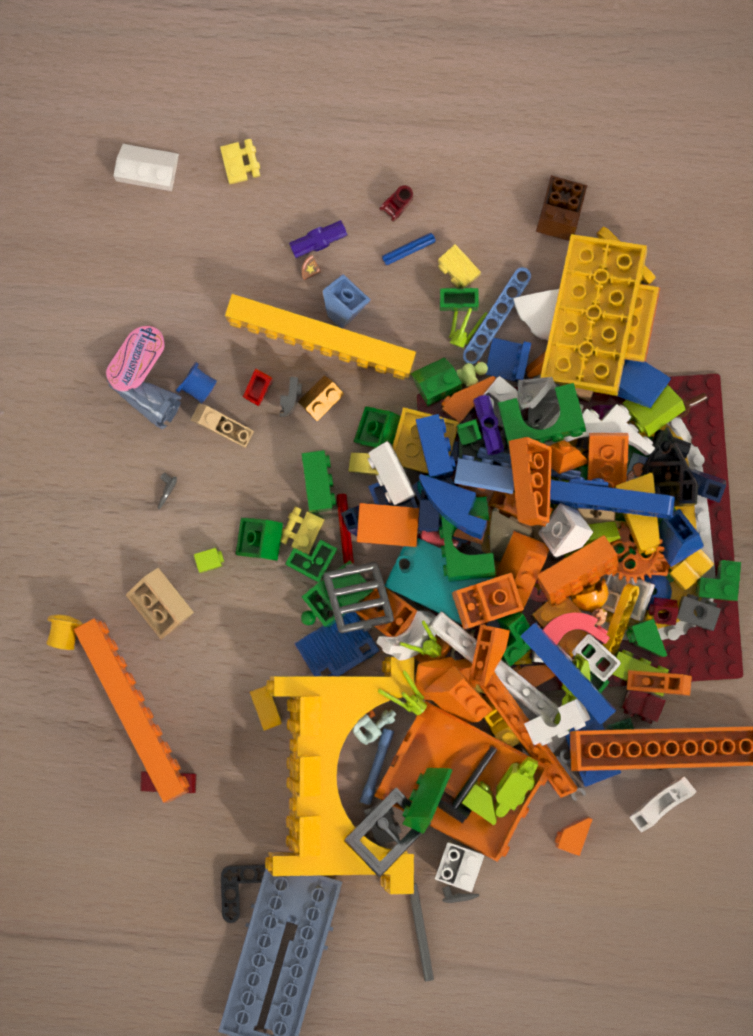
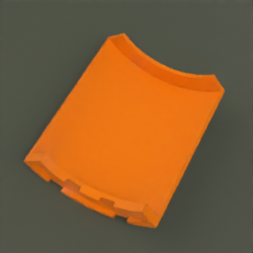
(448, 742)

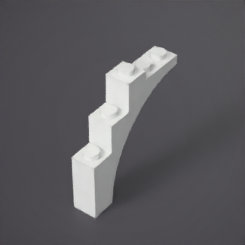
(612, 422)

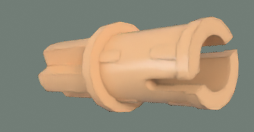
(600, 615)

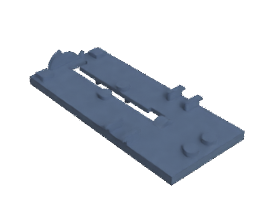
(281, 899)

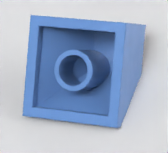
(343, 301)

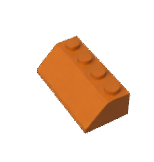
(525, 560)

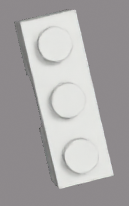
(542, 728)

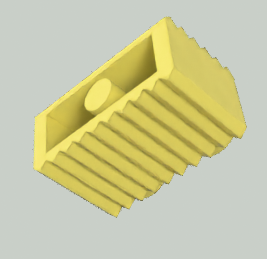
(458, 267)

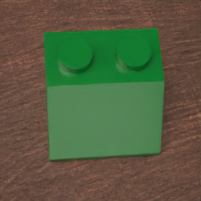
(437, 381)
(376, 427)
(259, 538)
(647, 637)

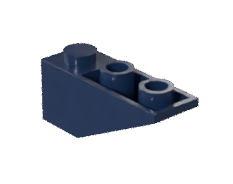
(709, 485)

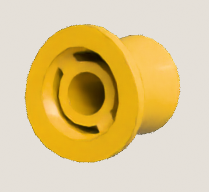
(62, 631)

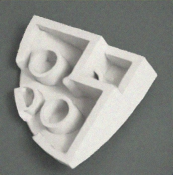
(538, 311)

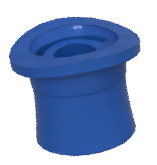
(197, 384)

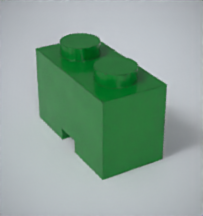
(459, 299)

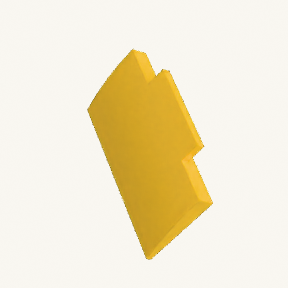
(599, 314)

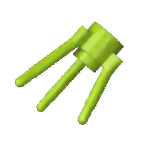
(459, 337)
(430, 646)
(414, 703)

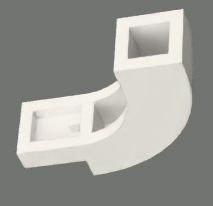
(414, 635)
(661, 803)

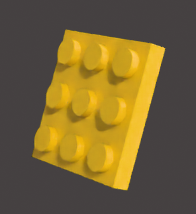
(407, 440)

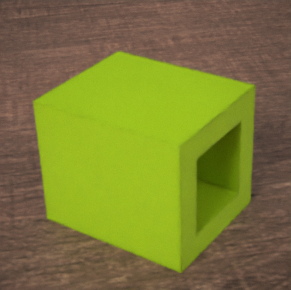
(209, 560)

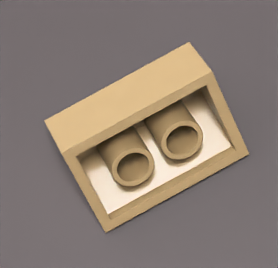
(159, 603)

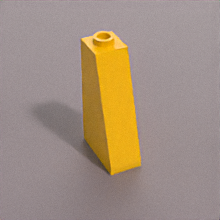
(642, 528)

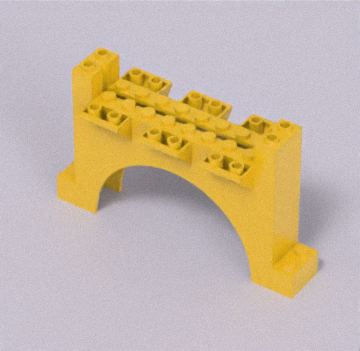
(320, 719)

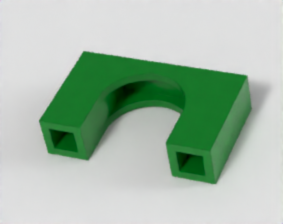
(568, 424)
(463, 566)

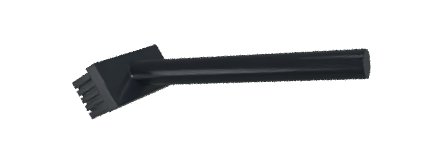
(454, 806)

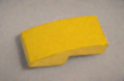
(265, 708)

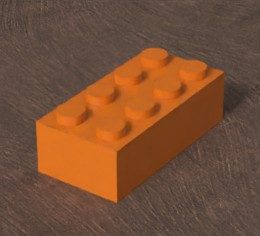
(578, 571)

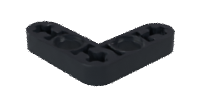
(234, 884)

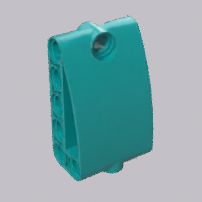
(425, 579)

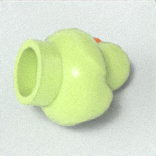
(468, 373)

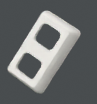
(600, 652)

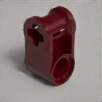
(396, 204)

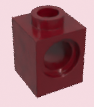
(669, 616)

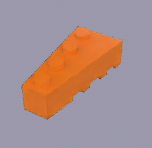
(531, 480)

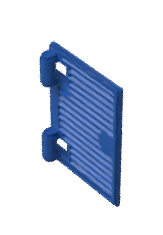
(336, 650)

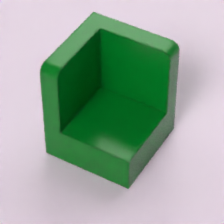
(468, 432)

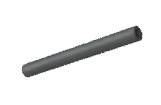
(421, 935)

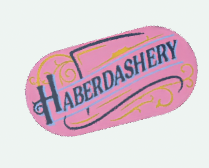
(135, 358)

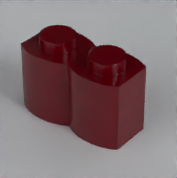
(643, 704)

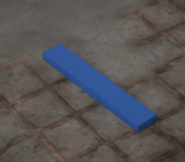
(568, 673)

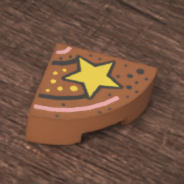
(310, 268)

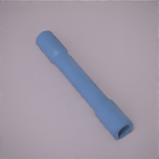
(369, 788)

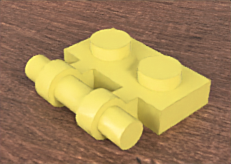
(234, 163)
(307, 532)

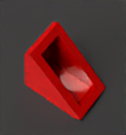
(258, 387)

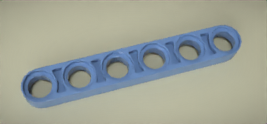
(495, 315)

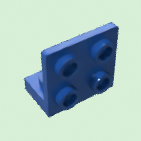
(508, 359)

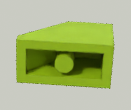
(481, 801)

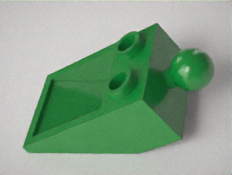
(322, 608)

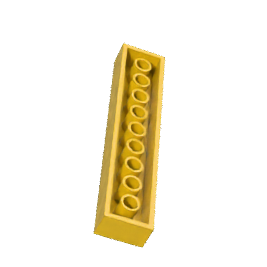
(320, 336)

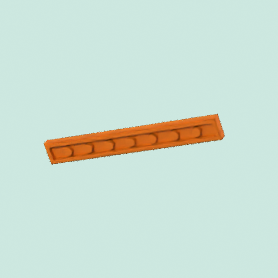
(515, 719)

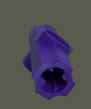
(318, 239)
(491, 436)

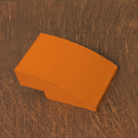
(387, 525)
(487, 601)
(432, 670)

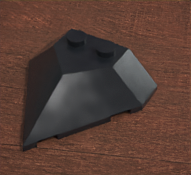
(671, 472)

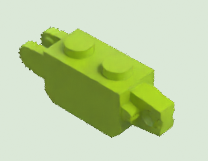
(514, 785)

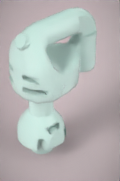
(372, 729)

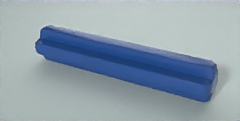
(408, 249)

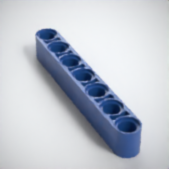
(611, 499)

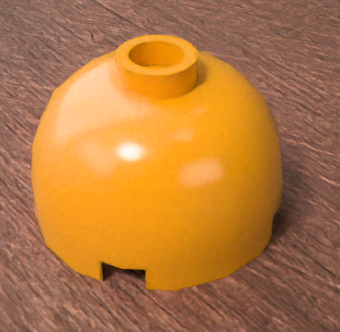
(592, 596)

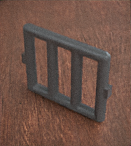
(377, 583)

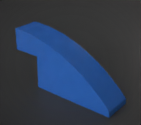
(454, 505)

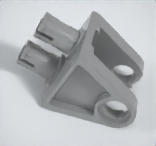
(541, 400)

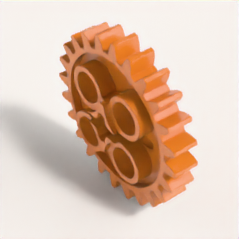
(643, 565)

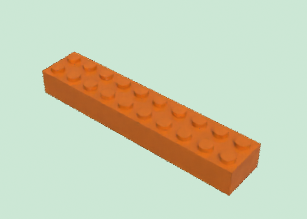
(131, 710)
(661, 748)

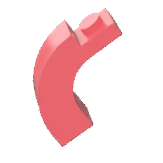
(564, 623)

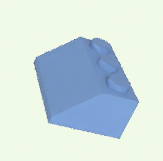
(484, 474)

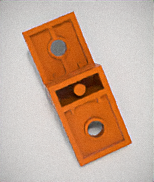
(403, 617)

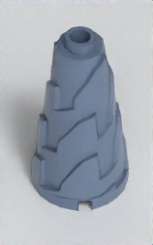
(152, 402)

